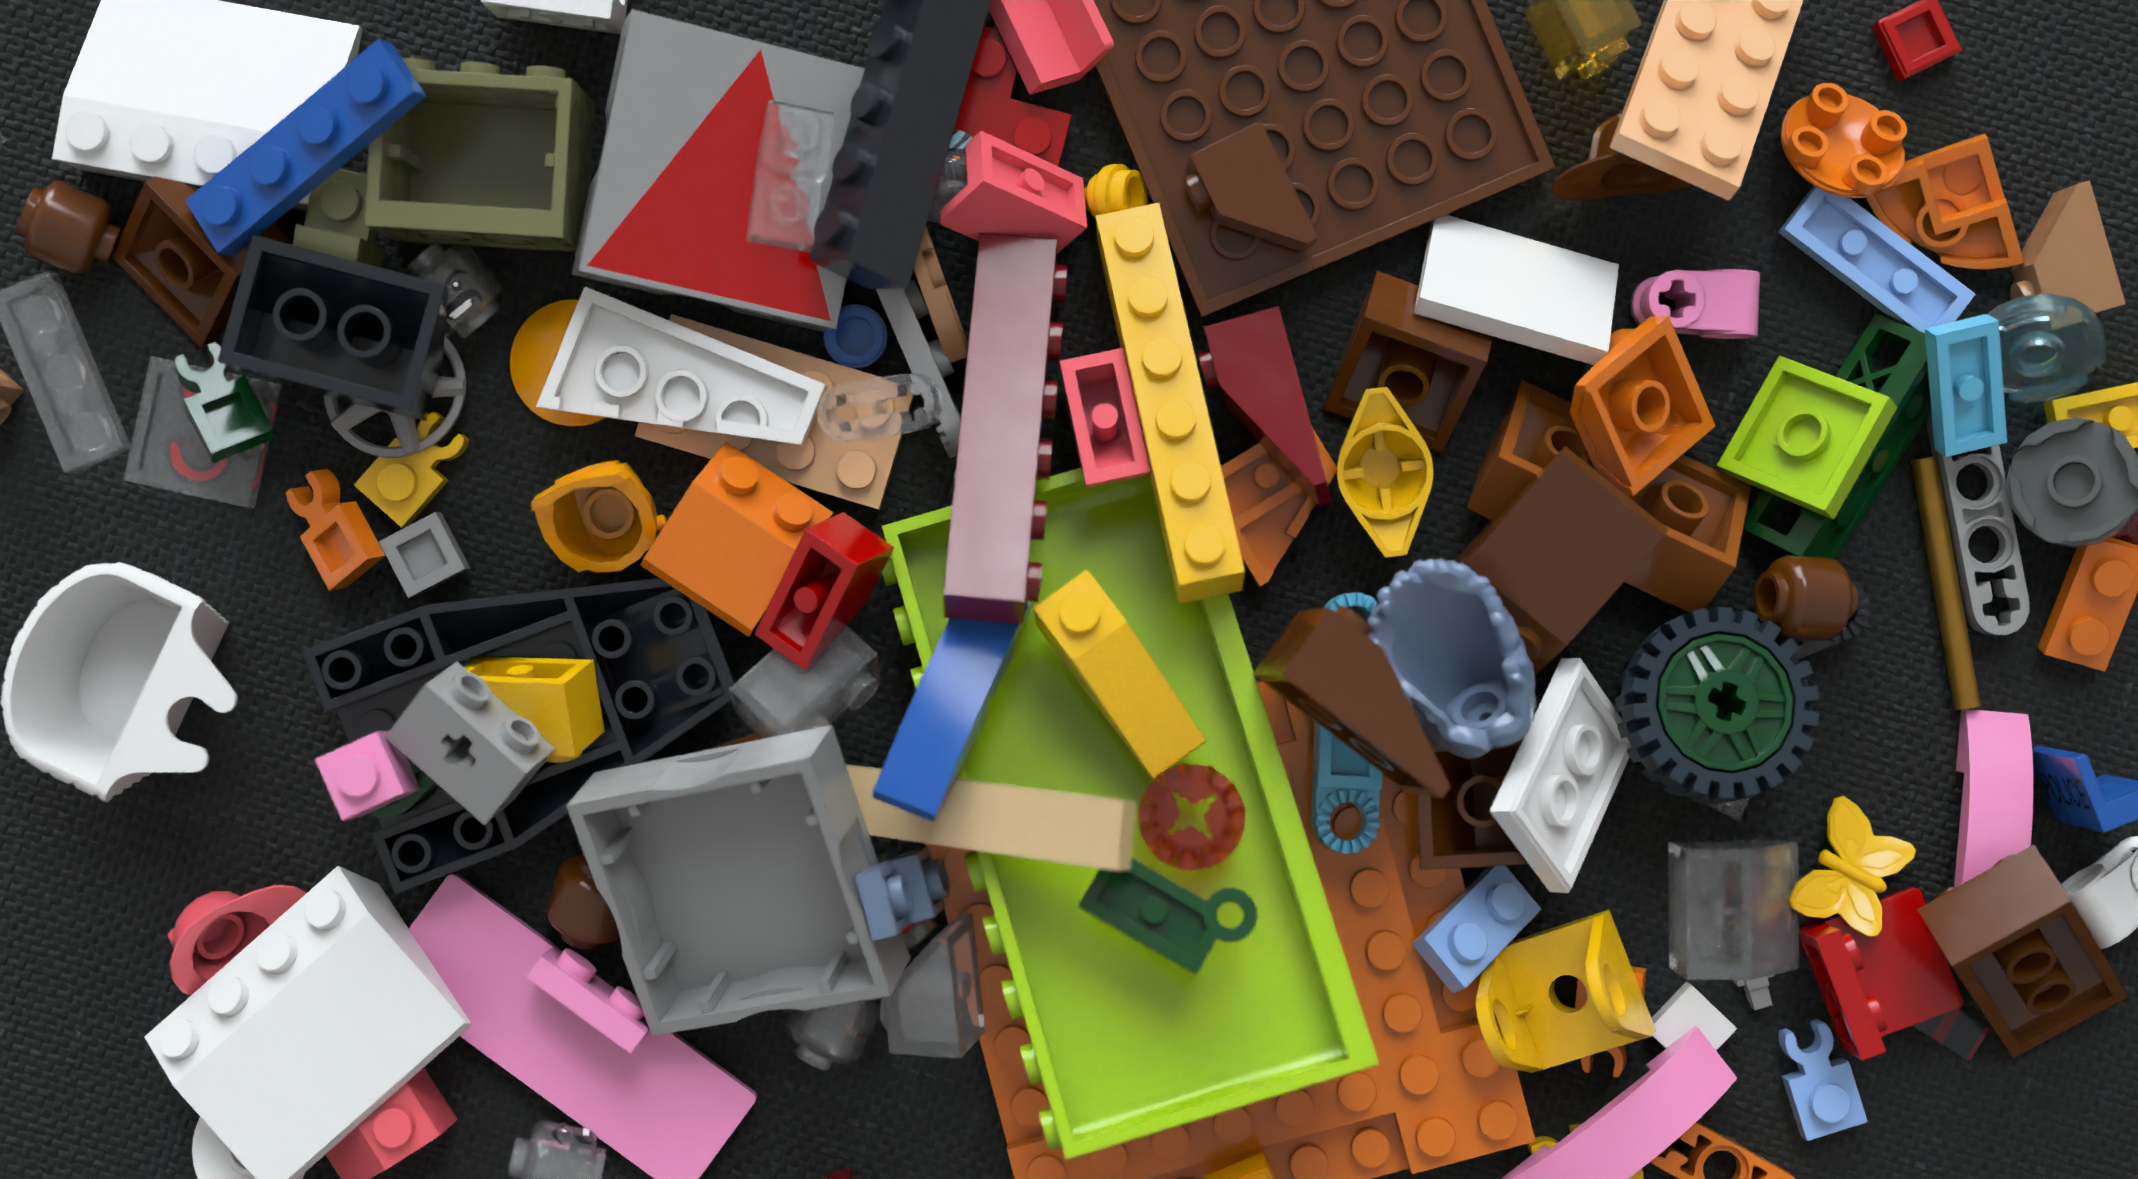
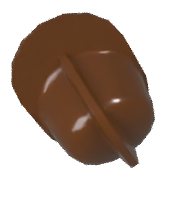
(1611, 172)

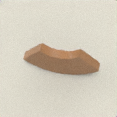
(939, 301)

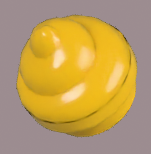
(1115, 190)

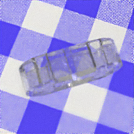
(877, 393)

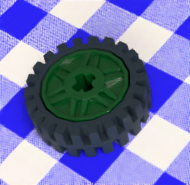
(1754, 681)

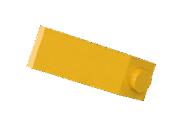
(1118, 674)

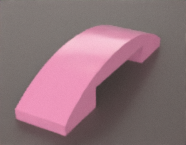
(1996, 789)
(1640, 1120)

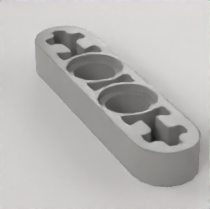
(1964, 518)

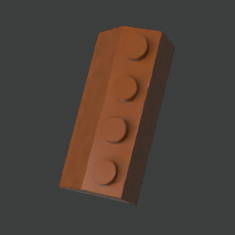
(1690, 499)

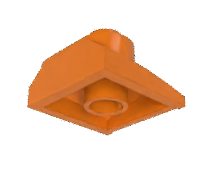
(1640, 405)

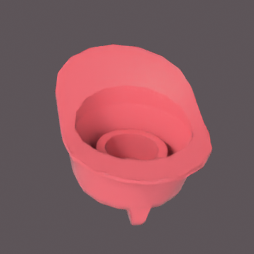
(219, 928)

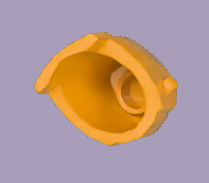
(598, 517)

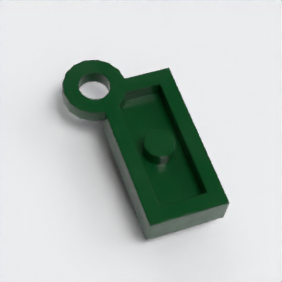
(1165, 914)

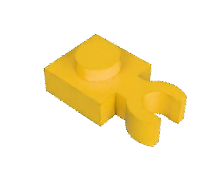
(409, 483)

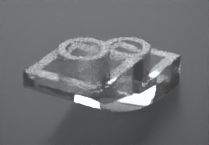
(789, 175)

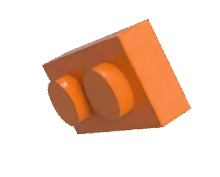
(2093, 604)

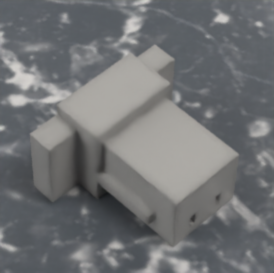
(1756, 991)

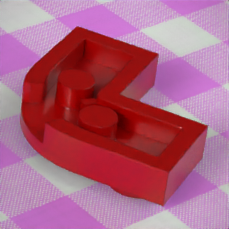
(990, 106)

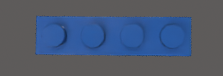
(305, 147)

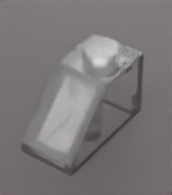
(938, 997)

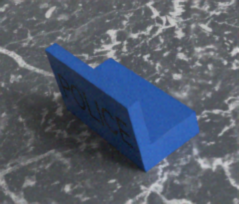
(2080, 796)

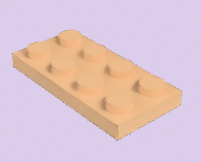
(1705, 88)
(842, 469)

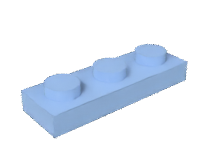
(1875, 261)

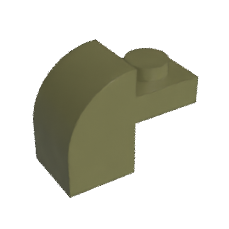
(337, 220)

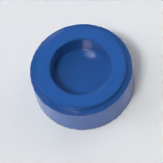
(859, 337)

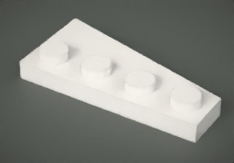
(660, 373)

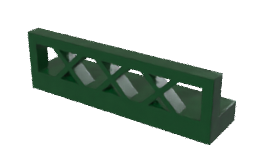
(1910, 391)

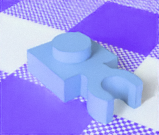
(1822, 1090)

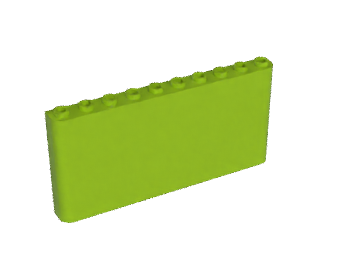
(1111, 1024)

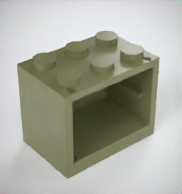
(485, 160)

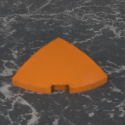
(1953, 207)

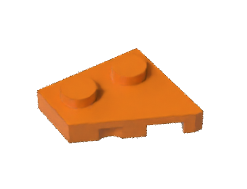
(1267, 506)

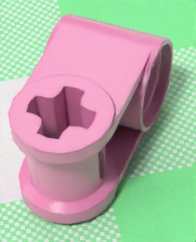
(1707, 302)

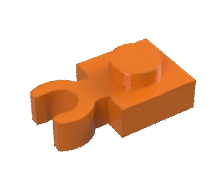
(338, 532)

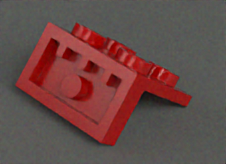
(1881, 980)

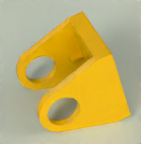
(1532, 1020)

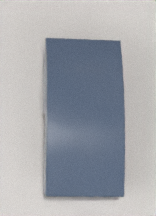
(902, 891)

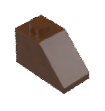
(1249, 189)

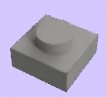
(424, 555)

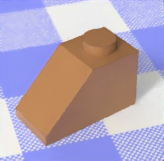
(2069, 253)

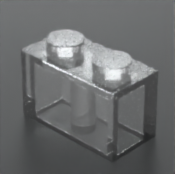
(786, 699)

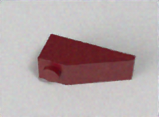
(1263, 391)

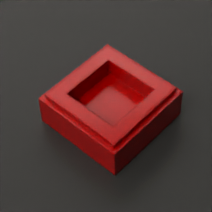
(1916, 38)

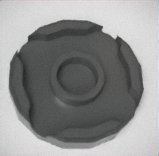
(2074, 482)

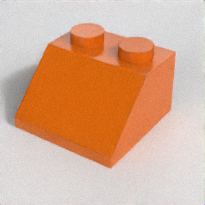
(733, 537)

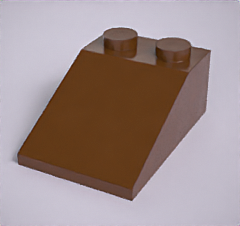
(1561, 552)
(1351, 691)
(2022, 951)

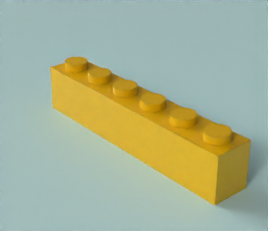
(1170, 404)

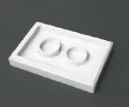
(1517, 289)
(1563, 776)

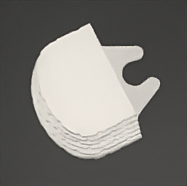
(110, 676)

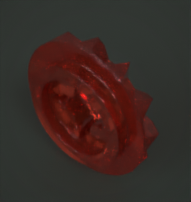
(1188, 847)

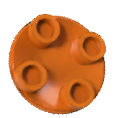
(1843, 143)

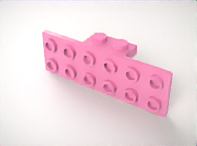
(578, 1037)

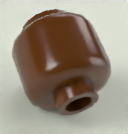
(68, 227)
(1806, 597)
(579, 908)

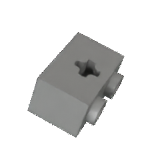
(470, 742)

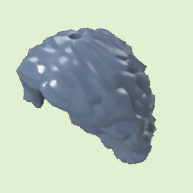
(1456, 656)

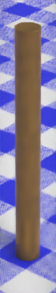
(1945, 583)

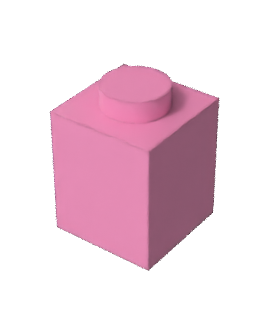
(366, 775)

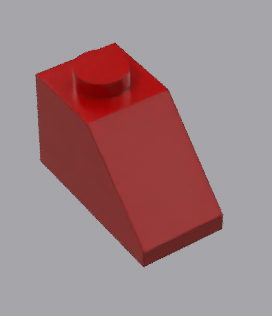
(823, 588)

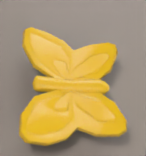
(1855, 871)

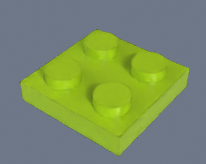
(1807, 436)

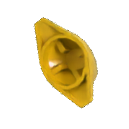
(1385, 471)

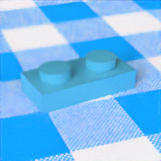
(1966, 385)

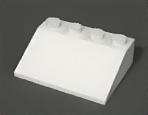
(190, 85)
(309, 1028)

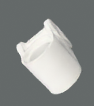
(2108, 893)

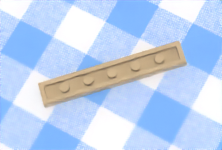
(1010, 822)

